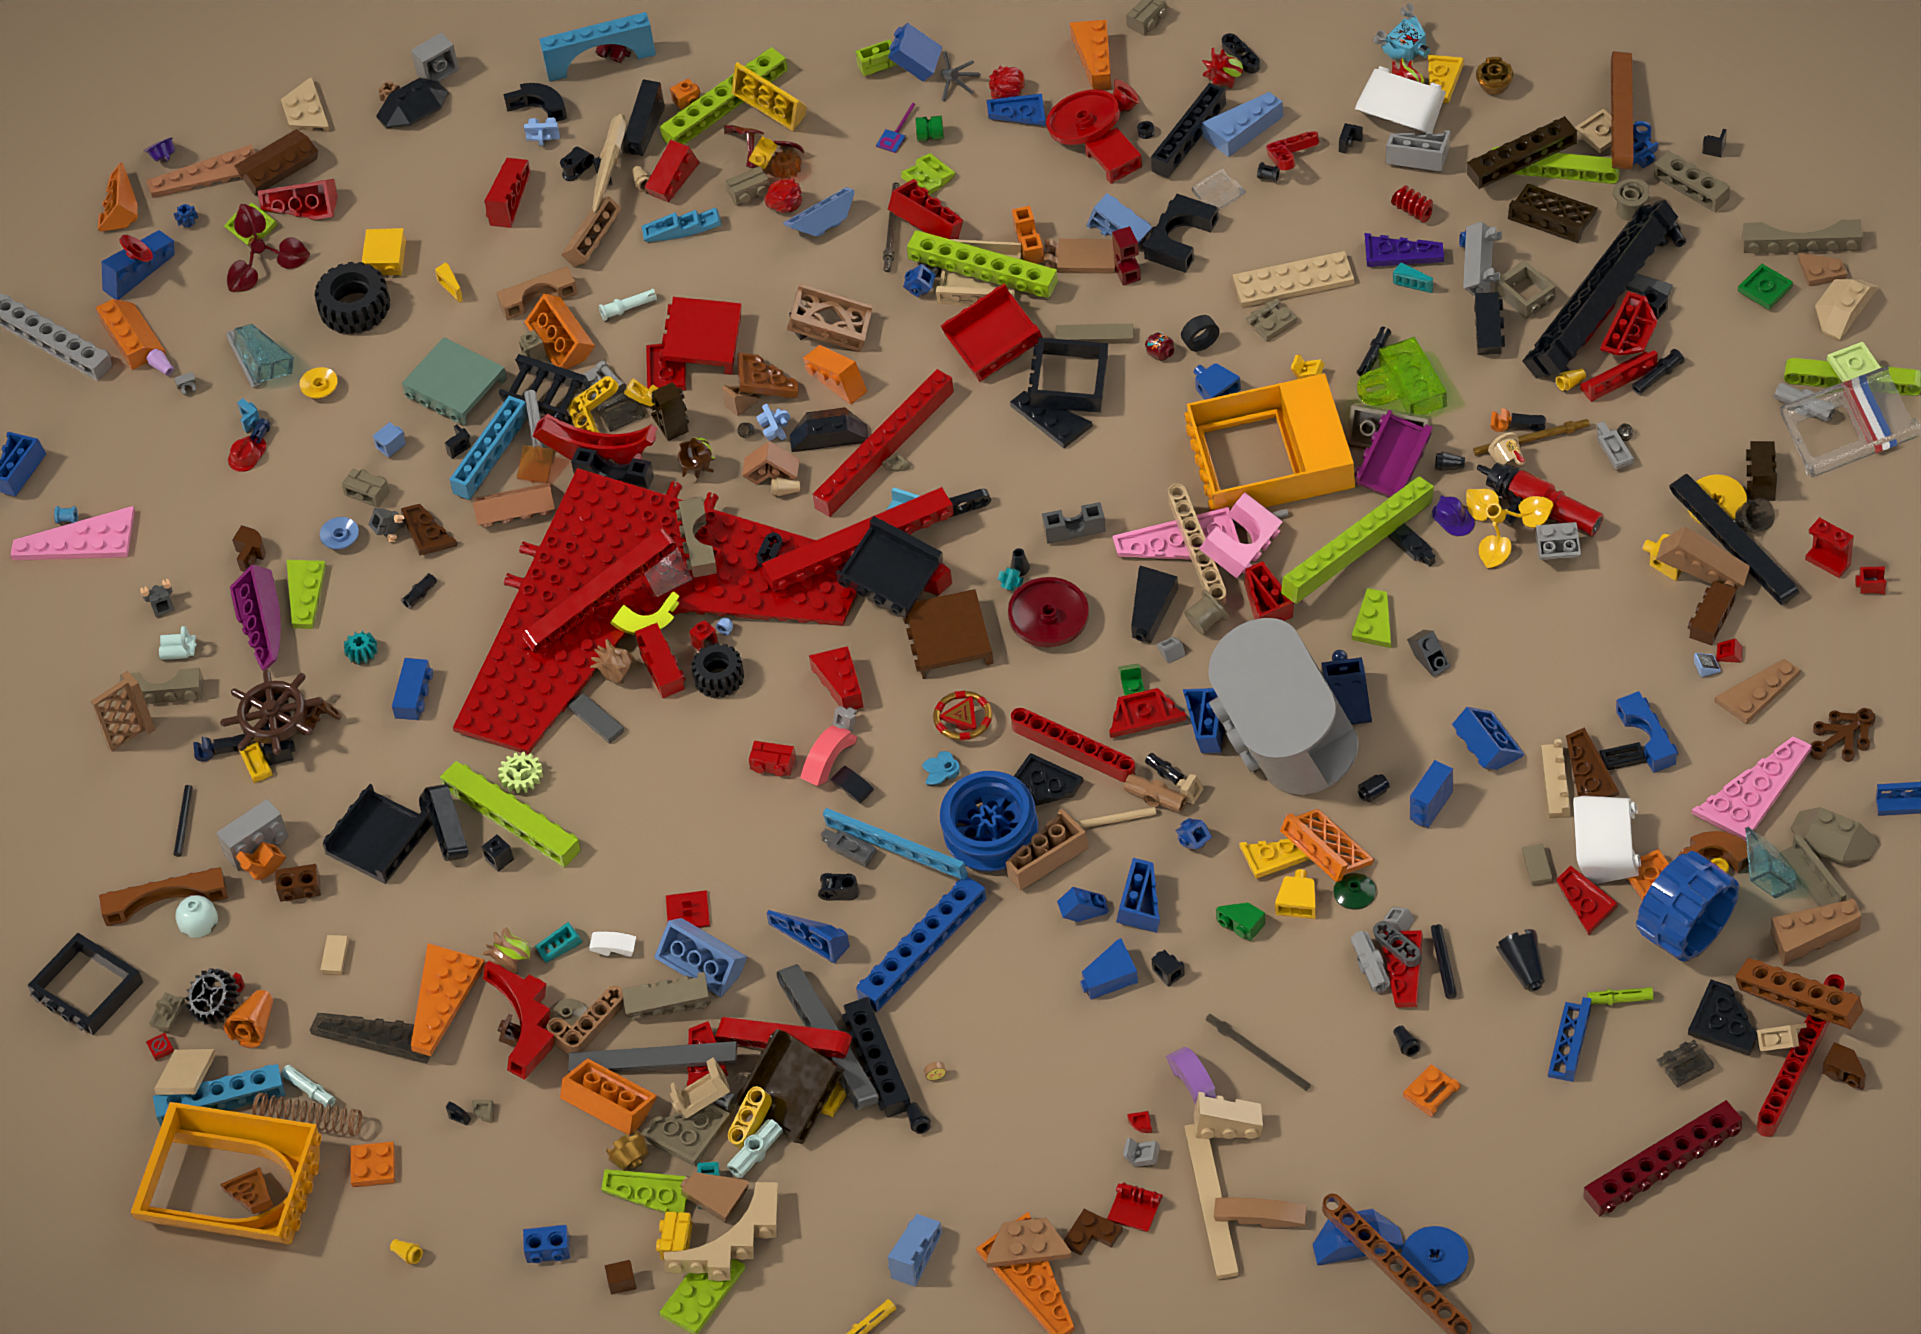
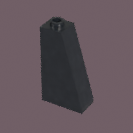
(644, 117)
(1152, 599)

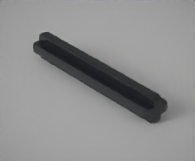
(1443, 961)

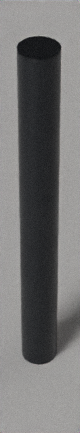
(183, 820)

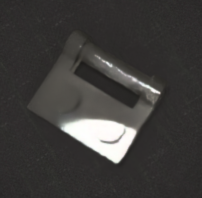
(621, 415)

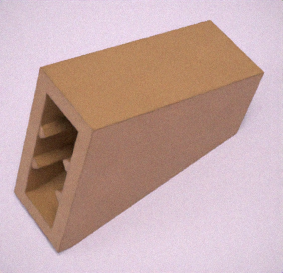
(714, 1193)

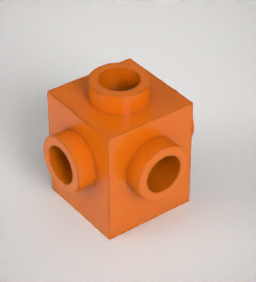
(684, 93)

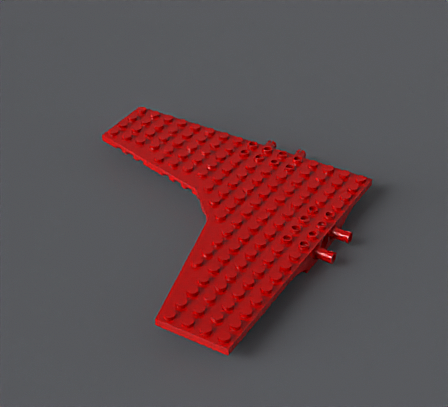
(593, 528)

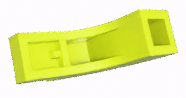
(630, 622)

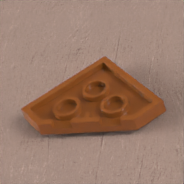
(763, 379)

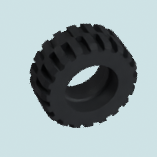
(354, 315)

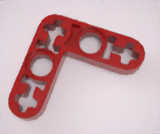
(1281, 151)

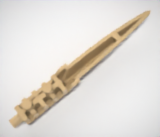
(609, 157)

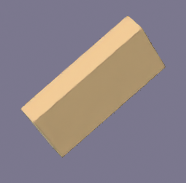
(334, 954)

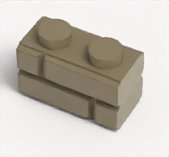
(1146, 15)
(748, 185)
(365, 487)

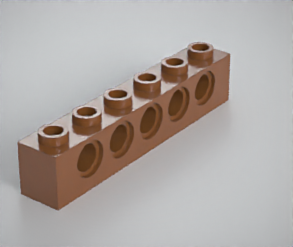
(1799, 993)

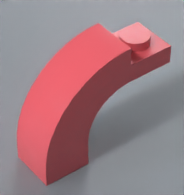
(824, 752)

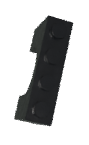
(1180, 212)

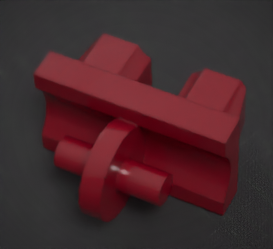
(618, 51)

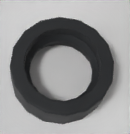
(1204, 340)

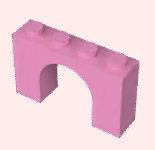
(1237, 556)

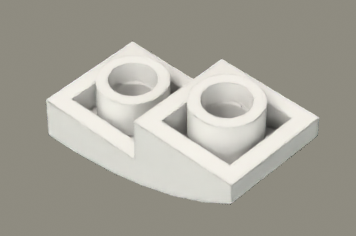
(612, 941)

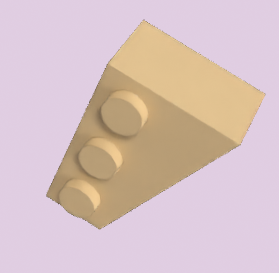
(1226, 1119)

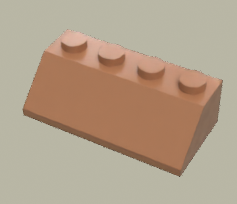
(513, 503)

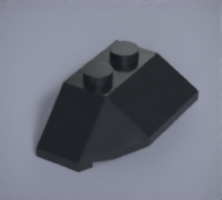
(412, 103)
(828, 429)

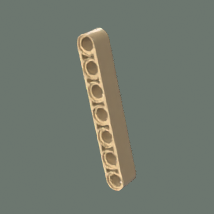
(1193, 538)

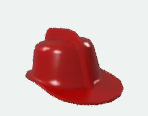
(1125, 95)
(245, 454)

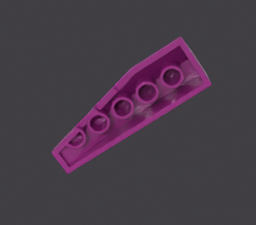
(259, 612)

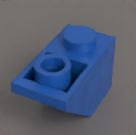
(1082, 905)

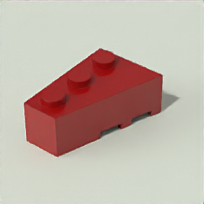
(671, 171)

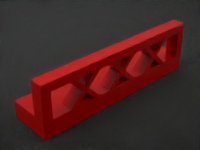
(1619, 375)

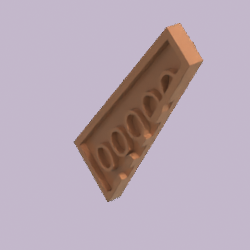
(201, 173)

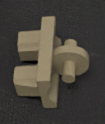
(167, 1011)

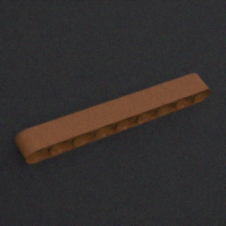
(1621, 110)
(1391, 1257)

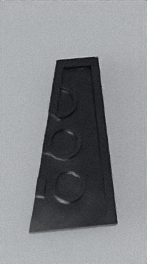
(1057, 424)

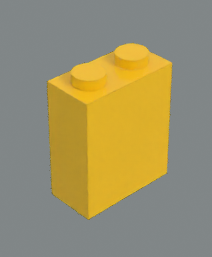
(385, 250)

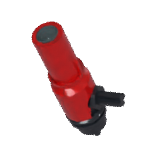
(1519, 485)

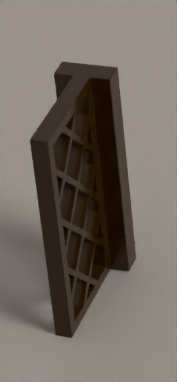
(1550, 221)

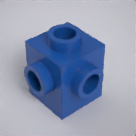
(919, 280)
(1193, 833)

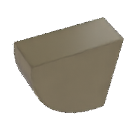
(896, 463)
(483, 1109)

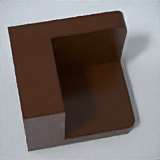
(620, 1277)

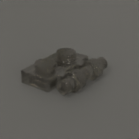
(1687, 1068)

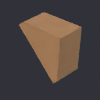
(738, 401)

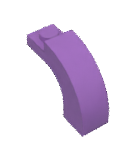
(1192, 1072)

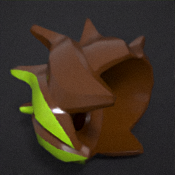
(695, 456)

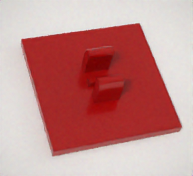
(690, 907)

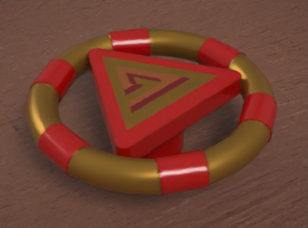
(962, 715)

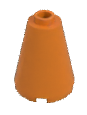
(250, 1020)

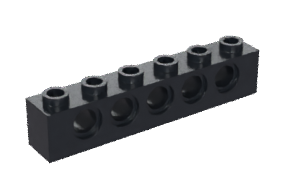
(1187, 130)
(862, 1012)

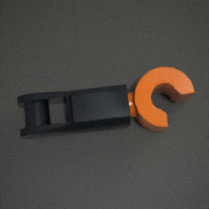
(1520, 421)

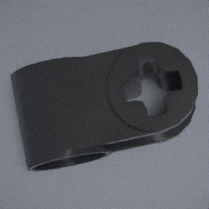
(575, 163)
(838, 887)

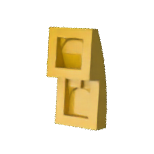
(639, 392)

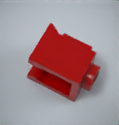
(1871, 580)
(700, 632)

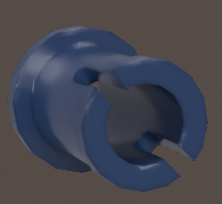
(261, 428)

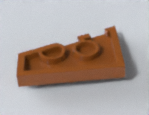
(249, 1191)

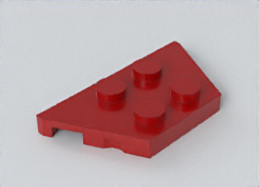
(1144, 712)

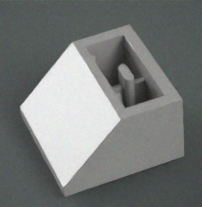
(1557, 541)

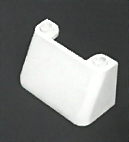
(1401, 100)
(1605, 838)

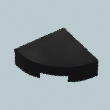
(457, 1113)

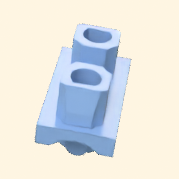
(541, 131)
(775, 420)

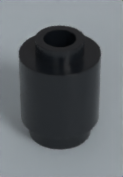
(1373, 787)

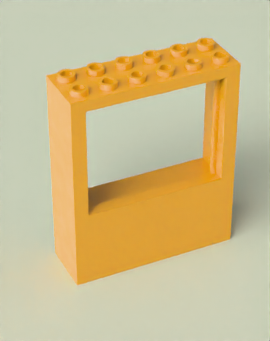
(1308, 431)

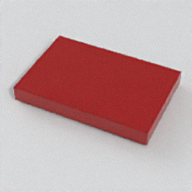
(660, 376)

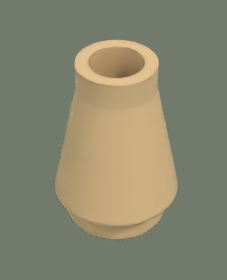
(640, 178)
(784, 486)

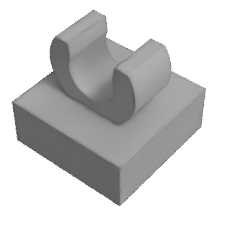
(185, 380)
(844, 718)

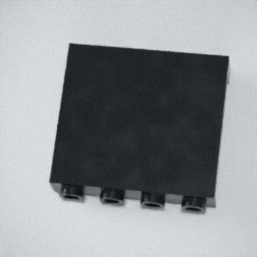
(890, 567)
(376, 835)

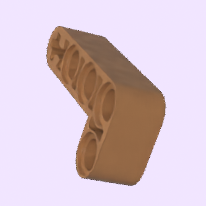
(590, 1019)

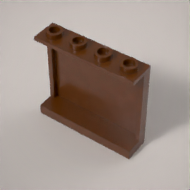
(947, 631)

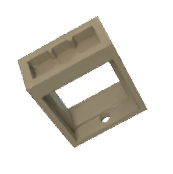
(1516, 276)

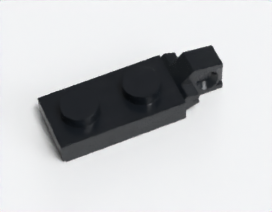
(1412, 544)

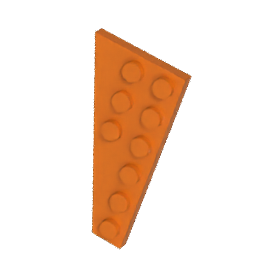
(443, 989)
(1034, 1288)

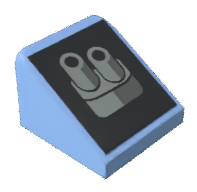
(1706, 664)

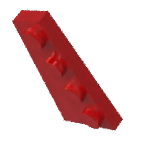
(1404, 979)

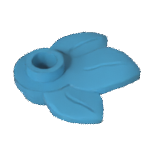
(941, 768)

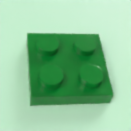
(1765, 286)

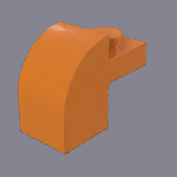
(263, 861)

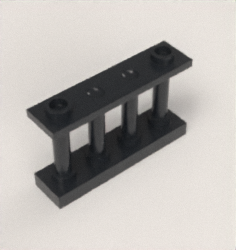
(557, 374)

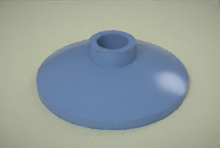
(339, 533)

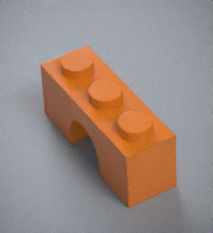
(1026, 234)

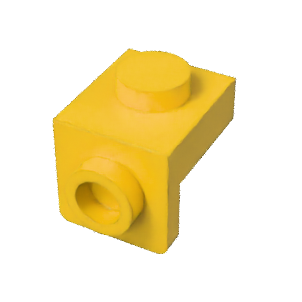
(763, 152)
(1306, 368)

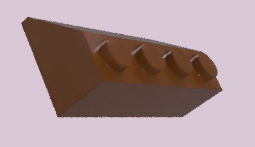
(277, 161)

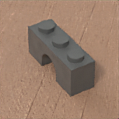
(1088, 522)

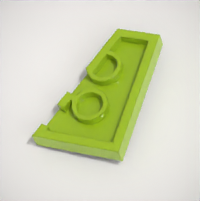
(1373, 620)

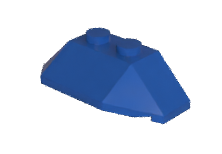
(1334, 1246)

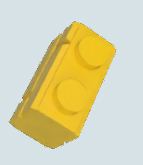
(675, 1231)

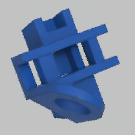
(1640, 140)

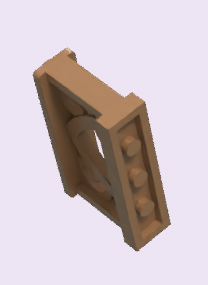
(823, 300)

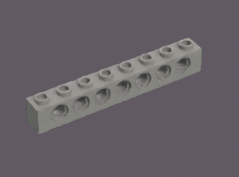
(53, 338)

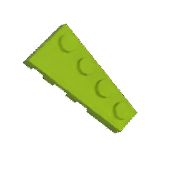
(305, 586)
(649, 1190)

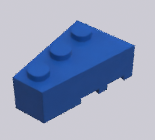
(18, 461)
(1205, 723)
(1139, 898)

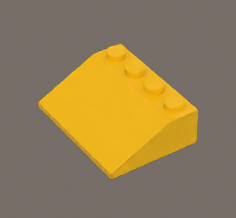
(767, 97)

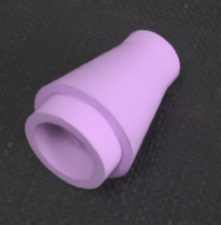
(159, 361)

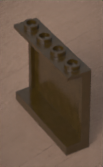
(796, 1080)

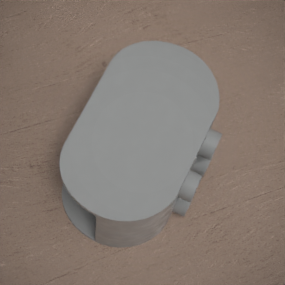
(1280, 708)

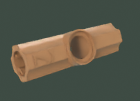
(1155, 793)

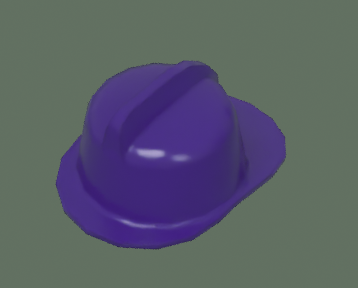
(161, 150)
(1453, 516)

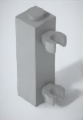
(1478, 258)

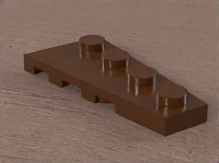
(1588, 767)

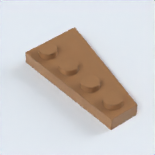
(1758, 691)

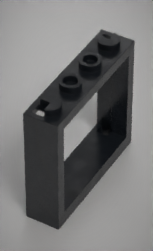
(1068, 400)
(108, 1007)

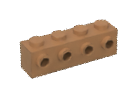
(590, 232)

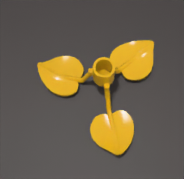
(1485, 504)

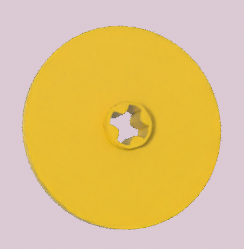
(1724, 489)

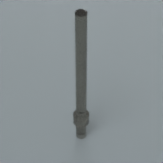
(888, 253)
(1226, 1030)

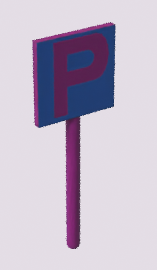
(892, 140)

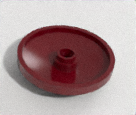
(1048, 612)

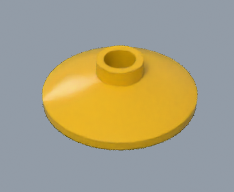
(318, 382)

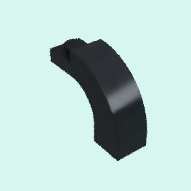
(538, 96)

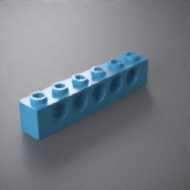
(489, 447)
(230, 1097)

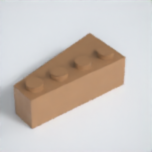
(1702, 559)
(1813, 928)

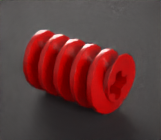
(1413, 203)

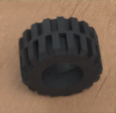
(713, 658)

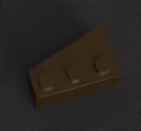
(670, 411)
(1761, 470)

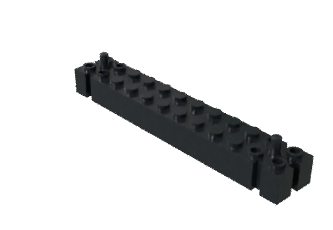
(1600, 289)

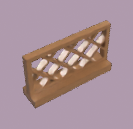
(135, 705)

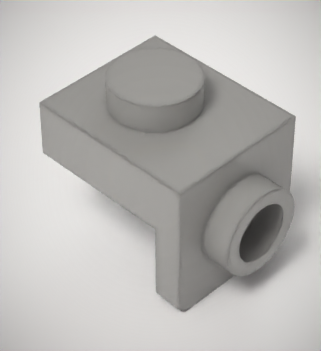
(1141, 1153)

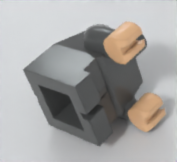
(386, 523)
(159, 597)

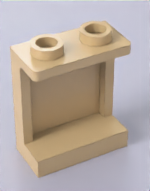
(700, 1092)

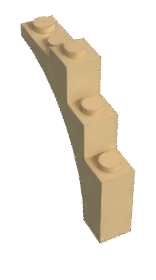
(737, 1243)

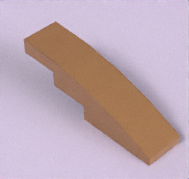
(1260, 1211)

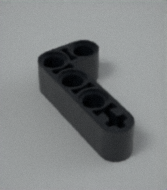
(440, 805)

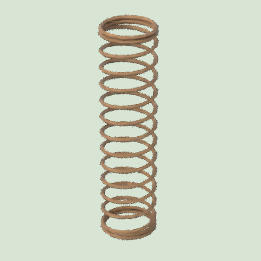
(350, 1121)

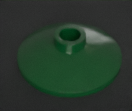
(1354, 898)

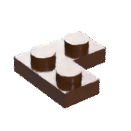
(1089, 1227)

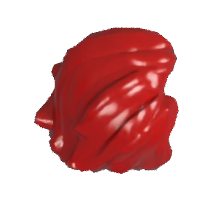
(1006, 82)
(784, 196)

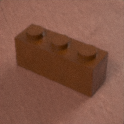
(1712, 613)

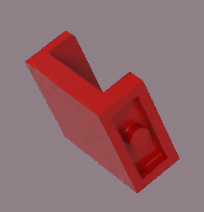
(1114, 154)
(1830, 548)

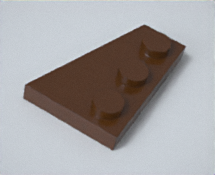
(424, 531)

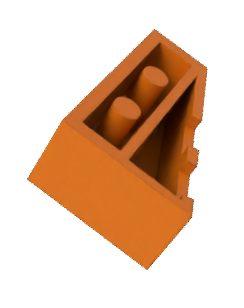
(836, 373)

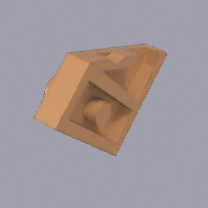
(1821, 269)

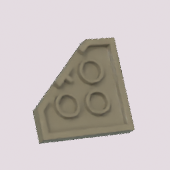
(688, 1136)

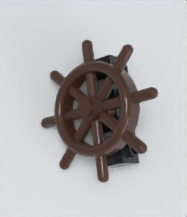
(275, 720)

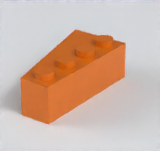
(1093, 48)

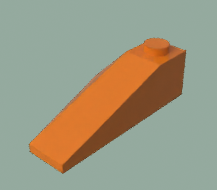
(119, 203)

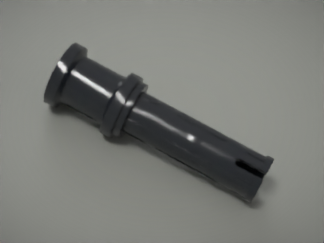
(1663, 367)

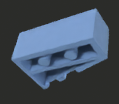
(1111, 215)

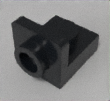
(1348, 134)
(458, 443)

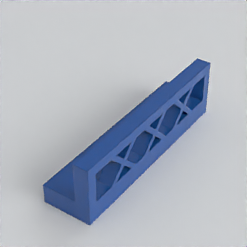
(1898, 801)
(1571, 1059)

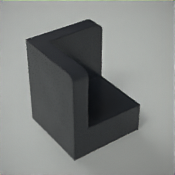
(1714, 145)

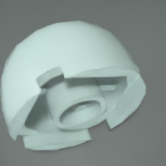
(196, 916)

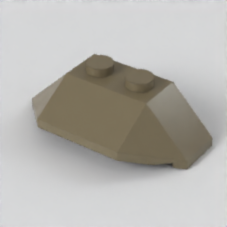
(1834, 835)

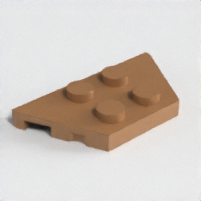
(1027, 1243)

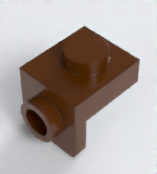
(509, 1031)

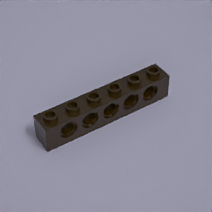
(1521, 152)

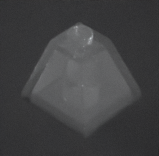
(668, 573)

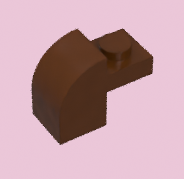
(249, 545)

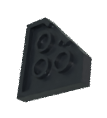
(1047, 780)
(1723, 1020)

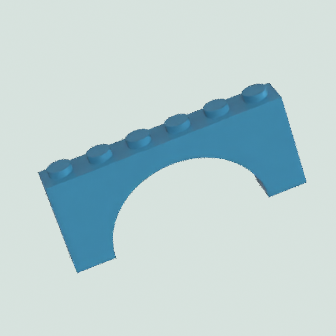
(562, 48)

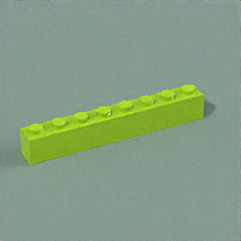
(511, 814)

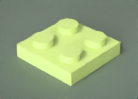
(1852, 361)

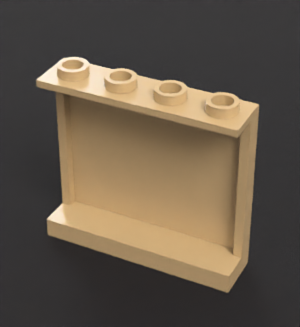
(965, 290)

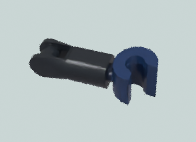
(204, 751)

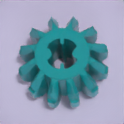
(360, 647)

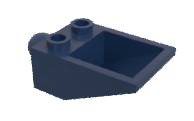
(1349, 685)

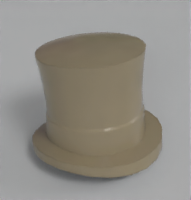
(1630, 196)
(1205, 613)

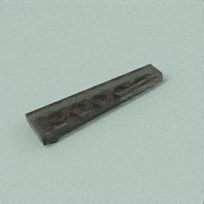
(376, 1034)

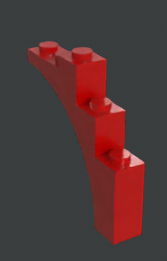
(618, 447)
(533, 1017)

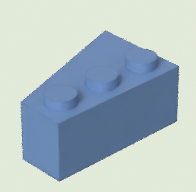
(914, 1249)

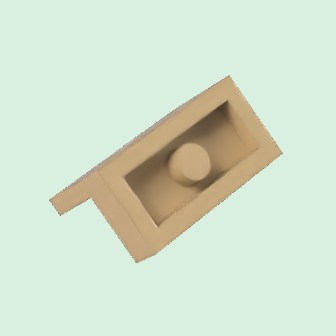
(1779, 1037)

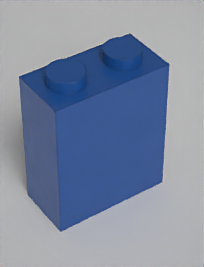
(914, 51)
(1431, 794)

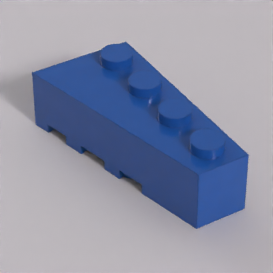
(122, 273)

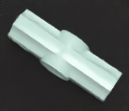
(762, 1140)

